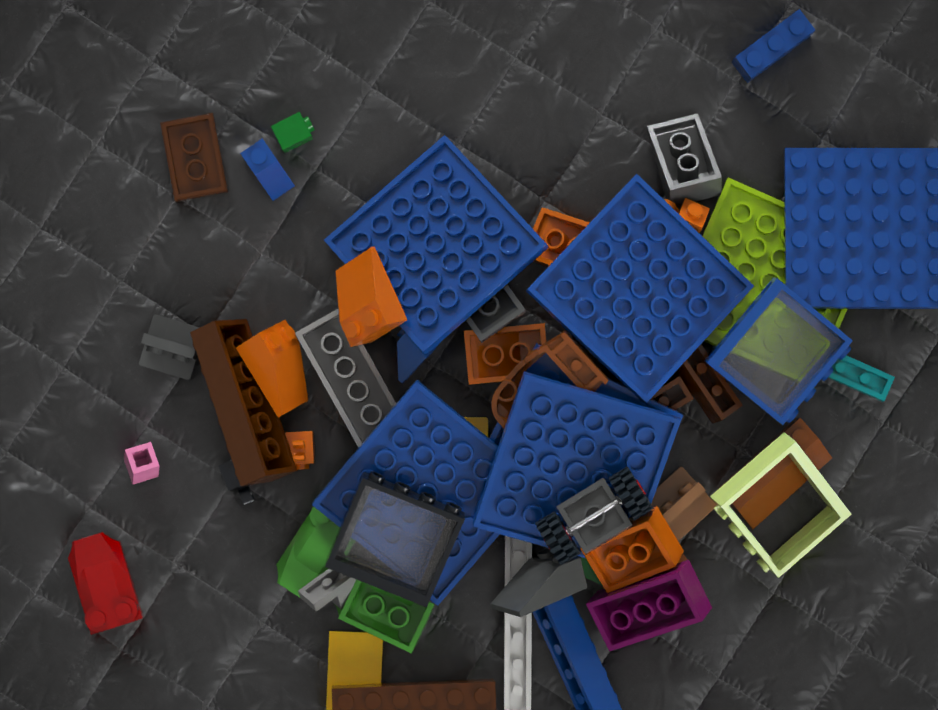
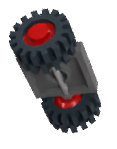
(594, 516)

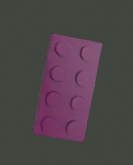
(649, 607)

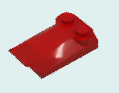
(103, 583)

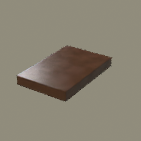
(194, 157)

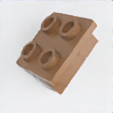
(682, 502)

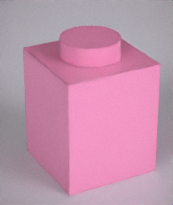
(141, 463)

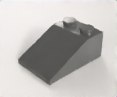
(685, 160)
(496, 314)
(540, 584)

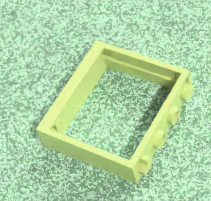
(806, 537)

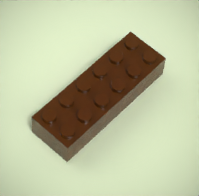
(243, 412)
(425, 695)

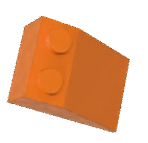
(557, 231)
(367, 299)
(500, 353)
(277, 366)
(636, 553)

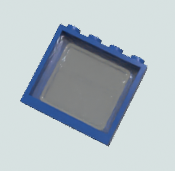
(779, 351)

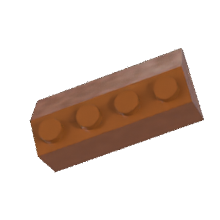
(782, 479)

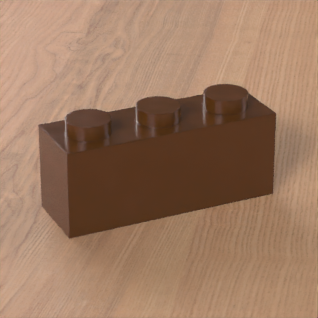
(708, 387)

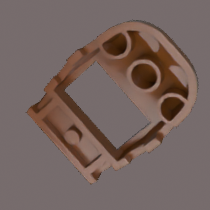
(568, 358)

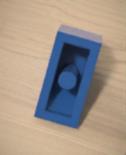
(267, 169)
(409, 356)

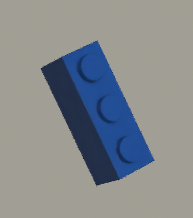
(773, 46)

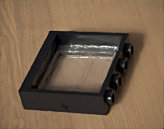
(395, 538)

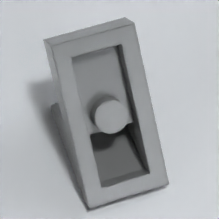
(326, 588)

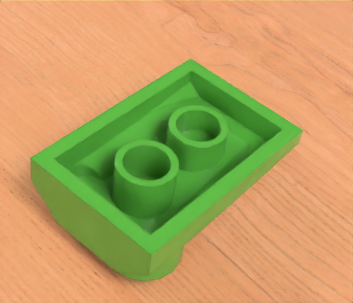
(307, 552)
(385, 615)

